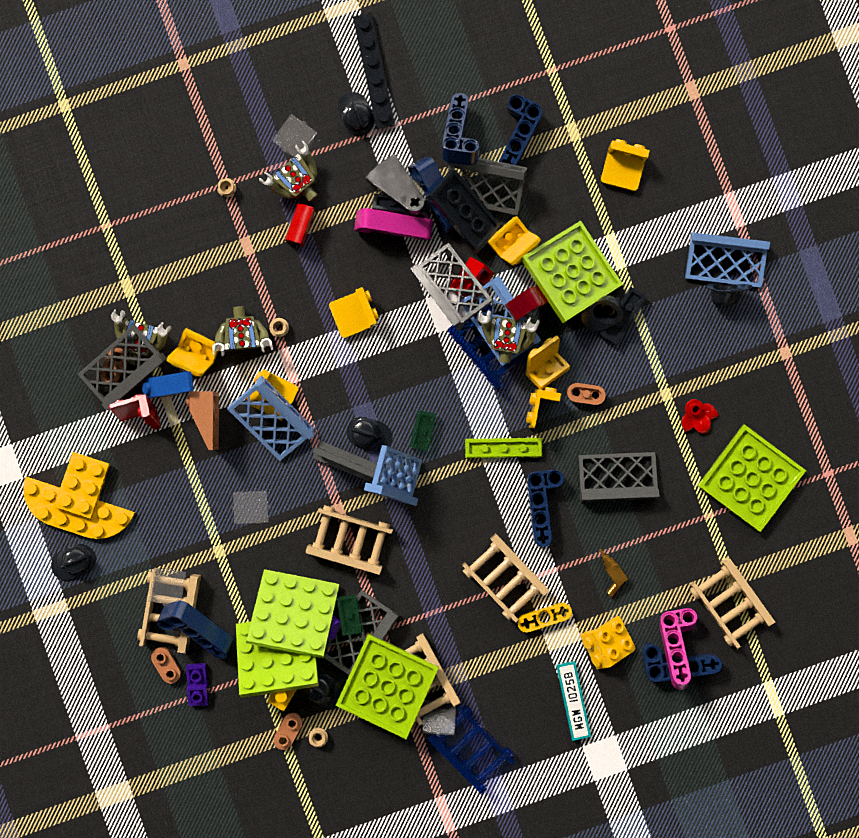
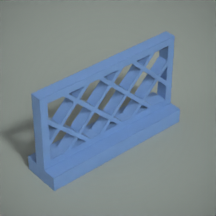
(730, 243)
(505, 296)
(286, 412)
(392, 489)

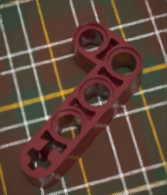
(526, 303)

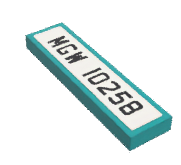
(573, 700)

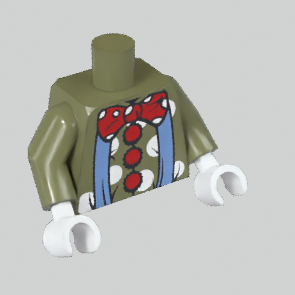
(295, 177)
(241, 333)
(155, 335)
(507, 335)

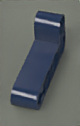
(525, 121)
(455, 147)
(428, 175)
(543, 507)
(196, 626)
(664, 675)

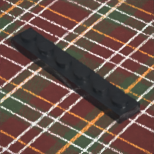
(373, 71)

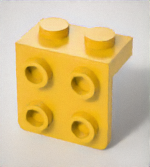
(624, 165)
(513, 241)
(354, 313)
(193, 353)
(546, 364)
(284, 387)
(547, 394)
(608, 643)

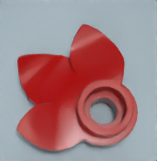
(700, 419)

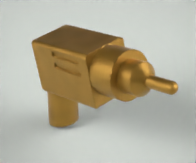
(614, 573)

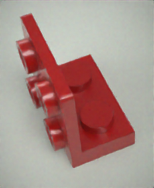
(137, 406)

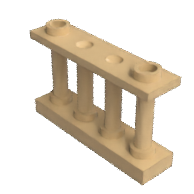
(335, 553)
(509, 560)
(739, 585)
(181, 641)
(440, 679)

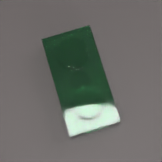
(422, 430)
(349, 614)

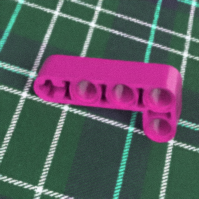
(392, 223)
(678, 649)

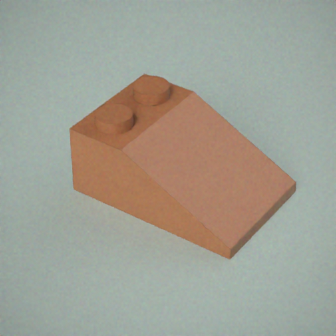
(205, 412)

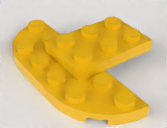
(76, 502)

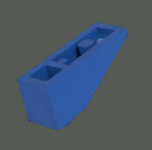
(168, 385)

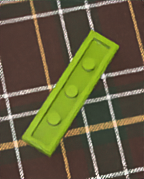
(503, 447)

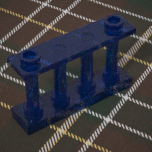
(483, 362)
(465, 767)

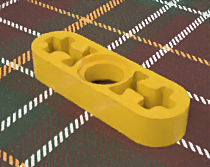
(556, 607)

